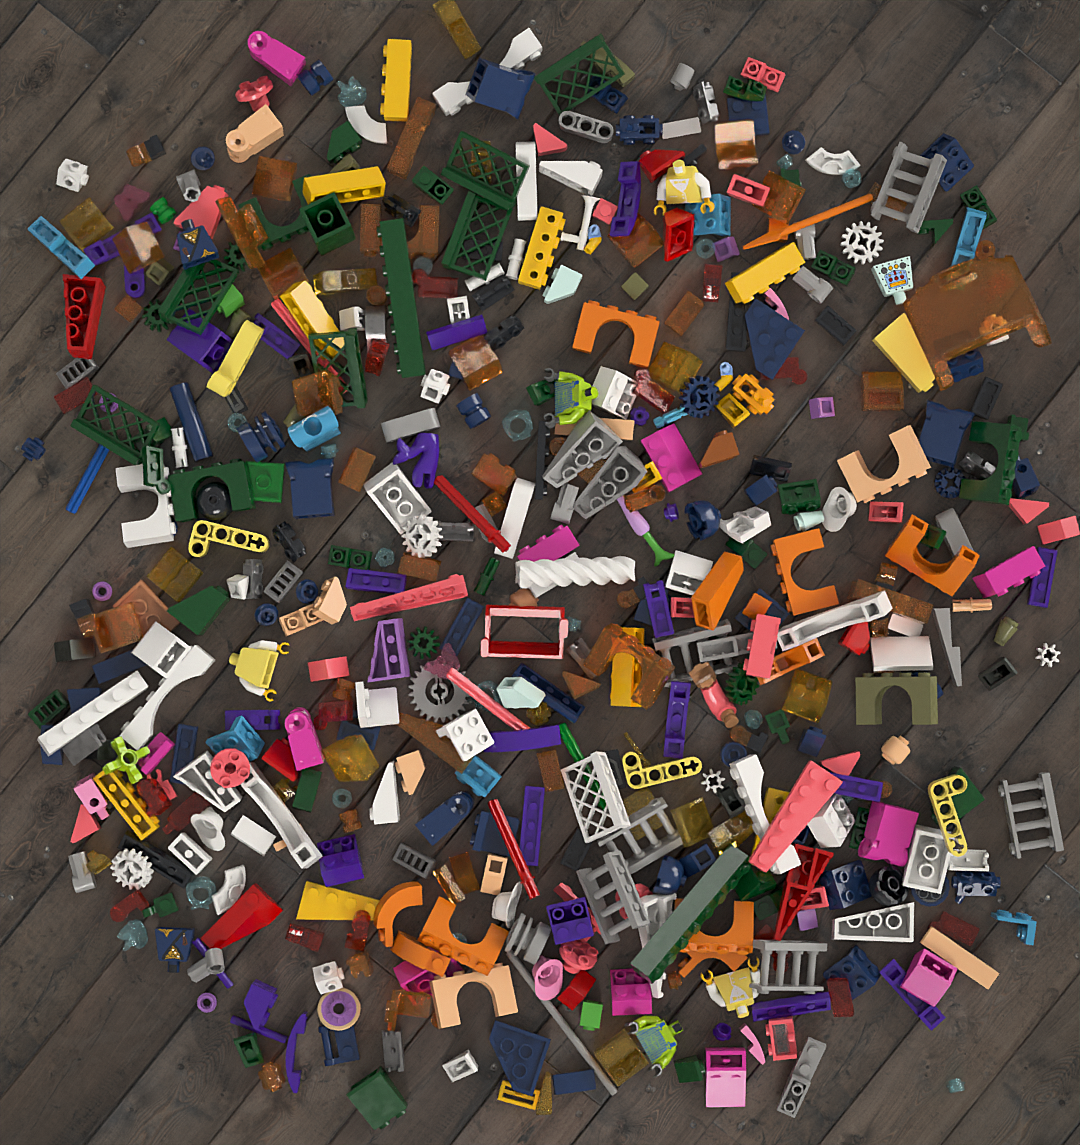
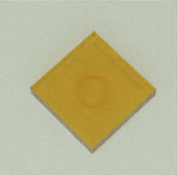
(692, 821)

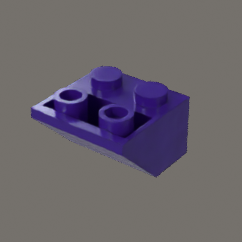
(340, 860)
(570, 920)
(258, 1001)

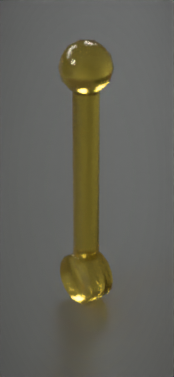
(646, 762)

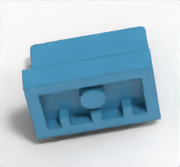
(712, 222)
(239, 737)
(1025, 931)

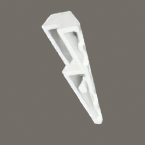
(658, 910)

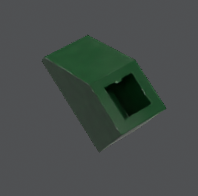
(342, 141)
(432, 185)
(689, 1069)

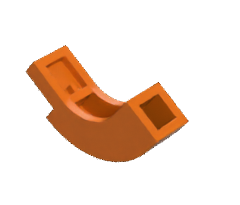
(794, 658)
(390, 904)
(419, 955)
(733, 960)

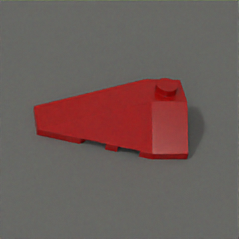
(248, 914)

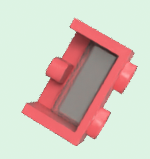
(782, 1038)

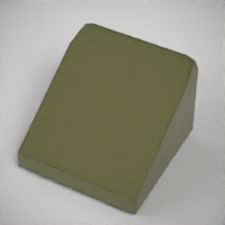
(159, 271)
(634, 286)

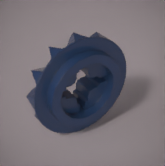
(940, 482)

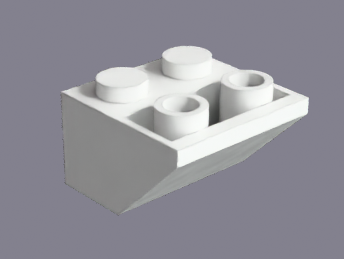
(614, 392)
(687, 573)
(161, 650)
(832, 822)

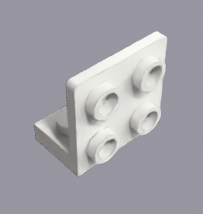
(376, 706)
(467, 734)

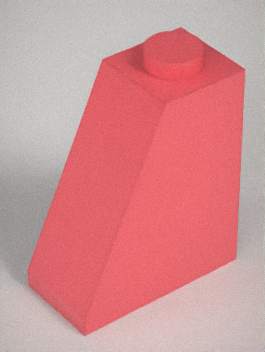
(204, 210)

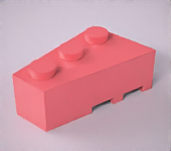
(762, 646)

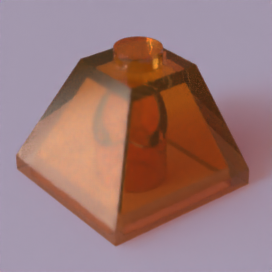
(274, 178)

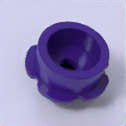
(644, 415)
(671, 512)
(722, 1032)

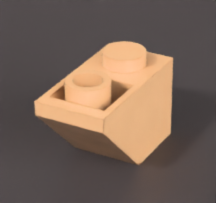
(331, 601)
(412, 769)
(493, 874)

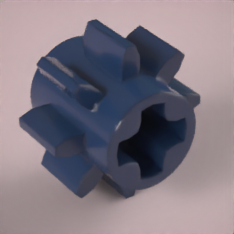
(33, 449)

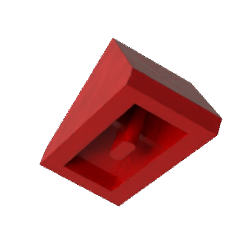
(576, 989)

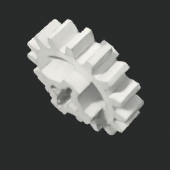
(865, 250)
(422, 536)
(132, 869)

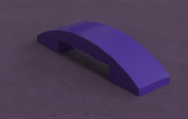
(629, 199)
(106, 249)
(676, 719)
(525, 739)
(928, 1014)
(294, 1075)

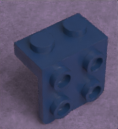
(966, 365)
(488, 835)
(845, 885)
(857, 968)

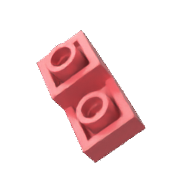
(762, 73)

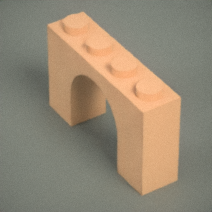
(911, 462)
(445, 993)

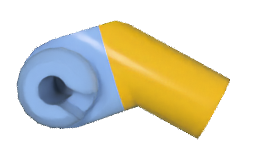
(594, 239)
(726, 376)

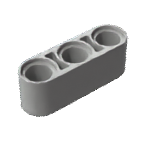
(578, 120)
(410, 425)
(955, 533)

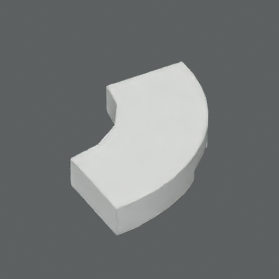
(365, 126)
(832, 163)
(231, 889)

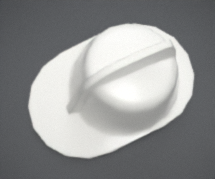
(838, 508)
(209, 827)
(505, 905)

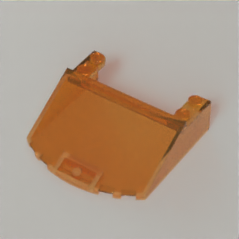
(970, 308)

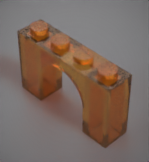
(424, 243)
(902, 604)
(655, 669)

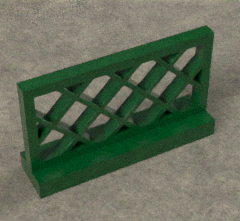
(566, 64)
(481, 186)
(460, 232)
(182, 289)
(354, 363)
(105, 438)

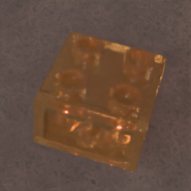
(782, 197)

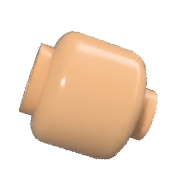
(895, 749)

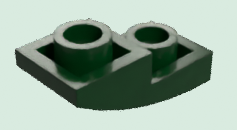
(751, 91)
(974, 199)
(833, 268)
(349, 558)
(306, 789)
(859, 827)

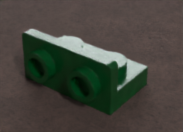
(799, 496)

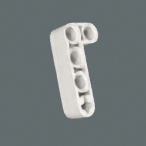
(528, 192)
(516, 514)

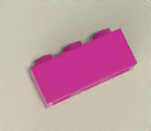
(552, 547)

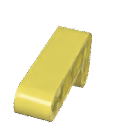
(236, 359)
(230, 539)
(662, 768)
(951, 815)

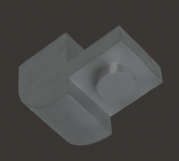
(375, 324)

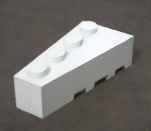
(885, 925)

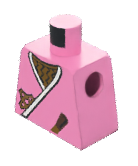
(88, 789)

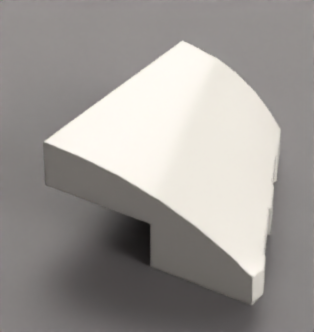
(746, 524)

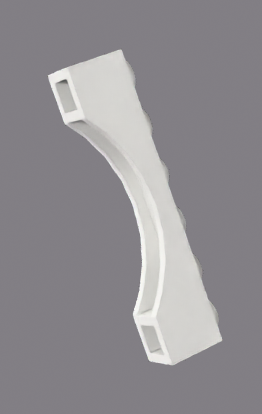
(522, 49)
(836, 618)
(92, 713)
(141, 727)
(749, 776)
(294, 836)

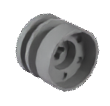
(527, 938)

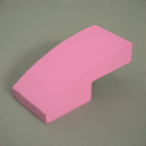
(754, 1047)

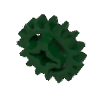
(741, 686)

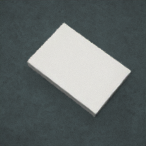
(901, 653)

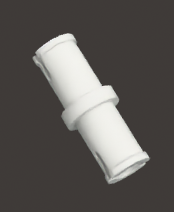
(516, 259)
(474, 282)
(179, 447)

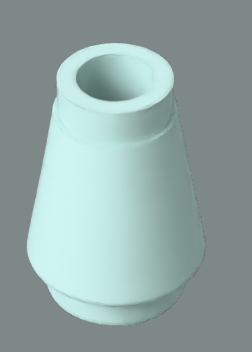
(807, 520)

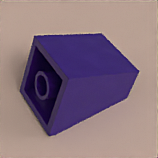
(206, 349)

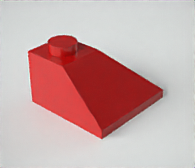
(658, 161)
(677, 233)
(856, 638)
(281, 758)

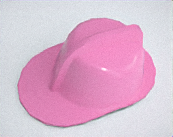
(547, 977)

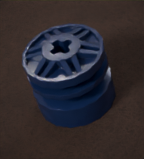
(261, 436)

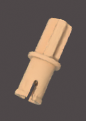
(971, 605)

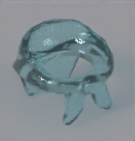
(351, 93)
(522, 414)
(487, 685)
(200, 882)
(134, 935)

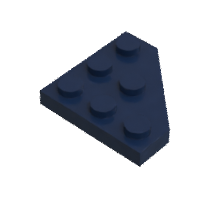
(770, 337)
(519, 1055)

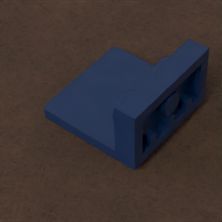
(957, 162)

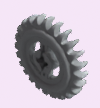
(440, 710)

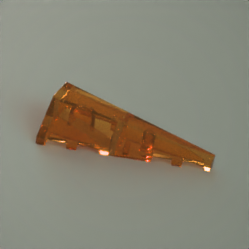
(426, 733)

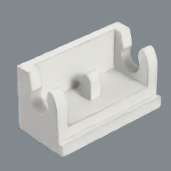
(253, 835)
(971, 861)

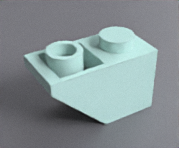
(563, 286)
(519, 693)

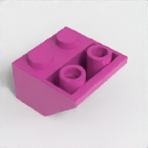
(928, 977)
(630, 993)

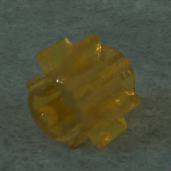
(539, 714)

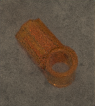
(643, 498)

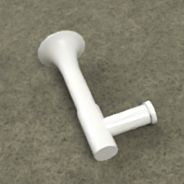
(582, 238)

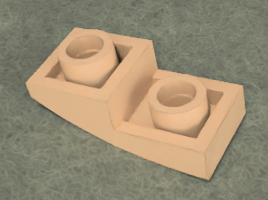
(299, 620)

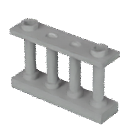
(920, 202)
(683, 639)
(1046, 802)
(657, 847)
(626, 890)
(782, 948)

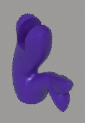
(429, 446)

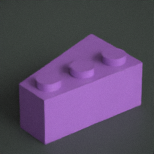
(390, 652)

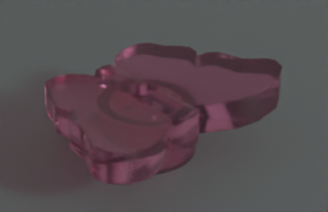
(127, 207)
(437, 666)

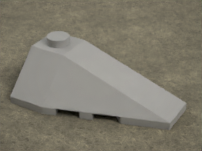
(584, 446)
(613, 480)

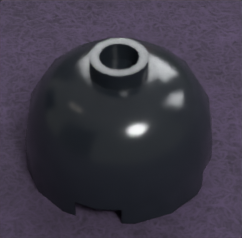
(208, 507)
(887, 886)

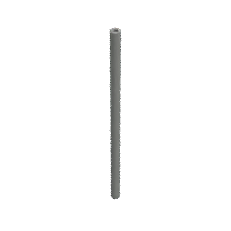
(564, 1025)

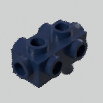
(633, 129)
(974, 884)

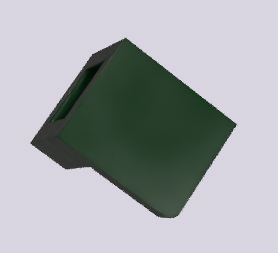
(790, 175)
(1020, 422)

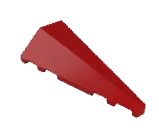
(799, 884)

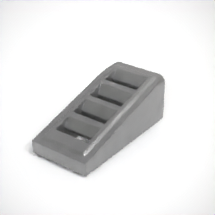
(93, 367)
(278, 598)
(431, 862)

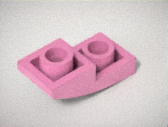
(773, 301)

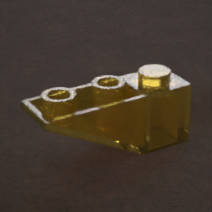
(457, 27)
(344, 280)
(732, 832)

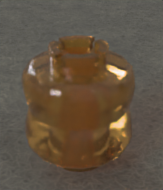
(271, 1076)

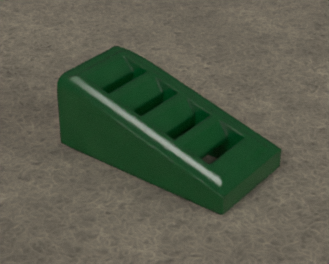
(62, 700)

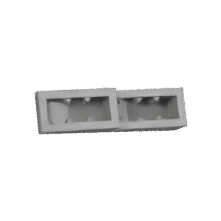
(724, 647)
(952, 654)

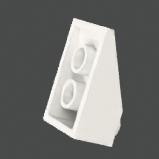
(575, 174)
(396, 496)
(386, 803)
(926, 860)

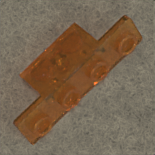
(245, 229)

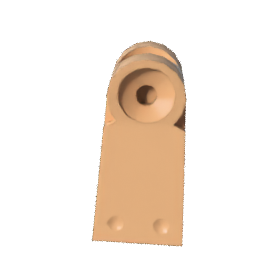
(253, 135)

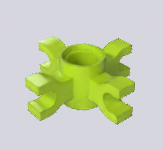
(133, 756)

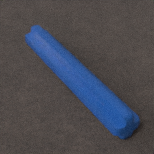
(87, 479)

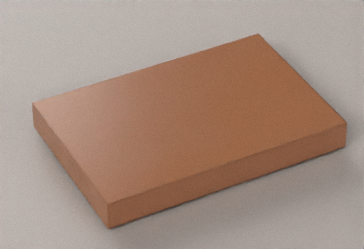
(148, 608)

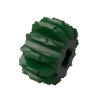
(233, 258)
(151, 319)
(417, 639)

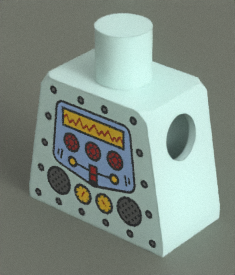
(894, 278)

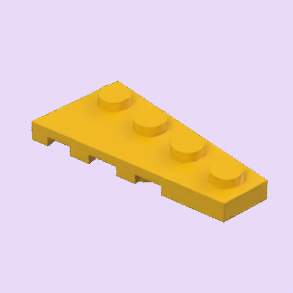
(332, 904)

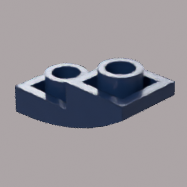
(607, 96)
(573, 1082)

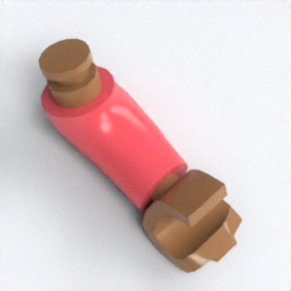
(714, 696)

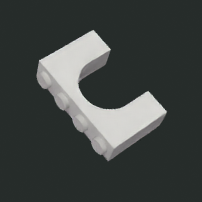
(157, 527)

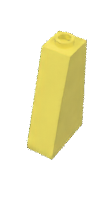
(905, 353)

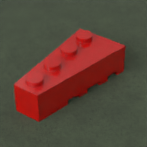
(82, 313)

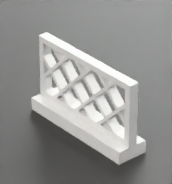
(610, 791)

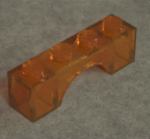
(410, 138)

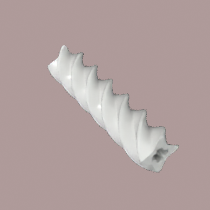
(580, 570)

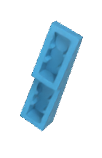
(969, 236)
(61, 247)

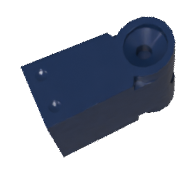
(500, 86)
(943, 433)
(311, 488)
(445, 816)

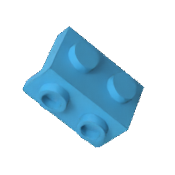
(479, 777)

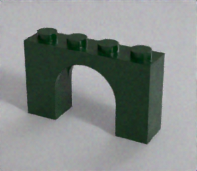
(280, 233)
(185, 485)
(999, 485)

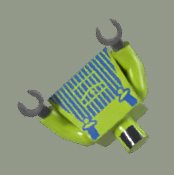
(572, 398)
(656, 1039)

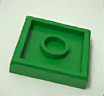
(267, 481)

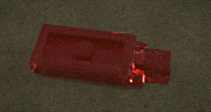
(182, 815)

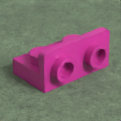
(159, 748)

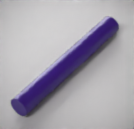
(222, 976)
(262, 1030)

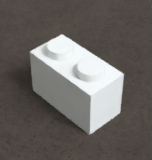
(190, 853)

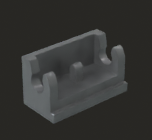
(84, 744)
(393, 1050)

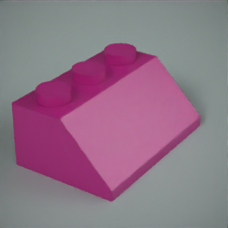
(671, 457)
(417, 979)

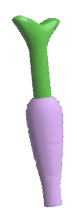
(641, 528)

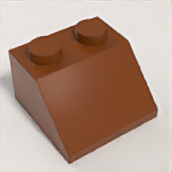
(720, 449)

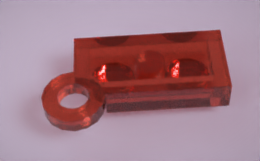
(333, 712)

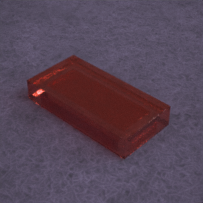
(74, 395)
(840, 997)

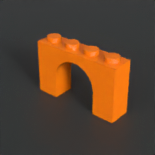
(643, 330)
(786, 550)
(944, 576)
(736, 940)
(476, 956)

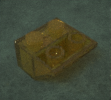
(86, 224)
(674, 367)
(807, 695)
(351, 759)
(621, 1057)

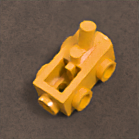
(757, 398)

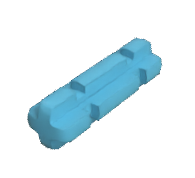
(669, 417)

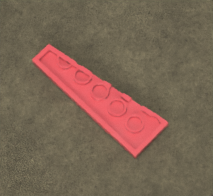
(430, 594)
(801, 805)

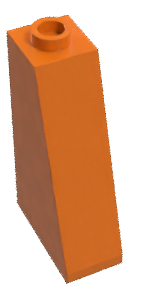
(716, 589)

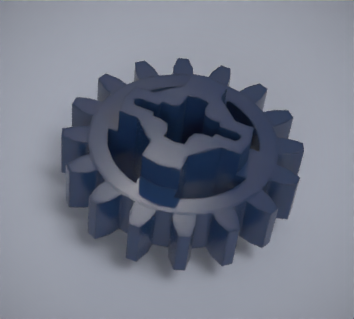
(692, 396)

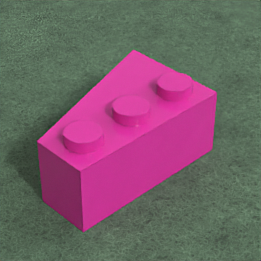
(1009, 573)

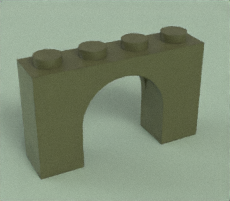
(920, 689)

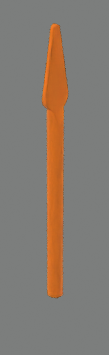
(775, 235)

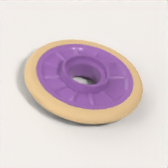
(343, 1020)

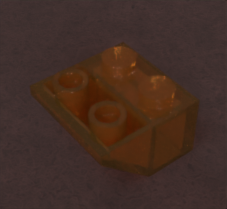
(640, 243)
(282, 272)
(882, 391)
(494, 475)
(115, 627)

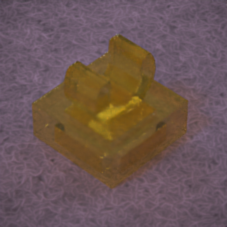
(284, 790)
(97, 862)

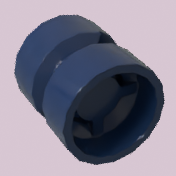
(307, 77)
(473, 411)
(732, 752)

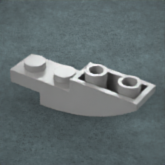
(800, 1077)

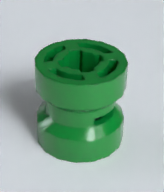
(163, 211)

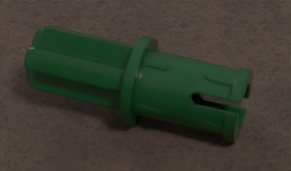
(487, 576)

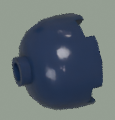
(703, 519)
(669, 877)

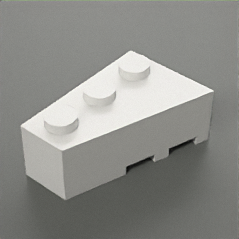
(199, 779)

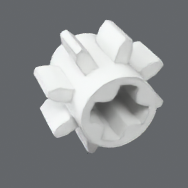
(1051, 658)
(712, 775)

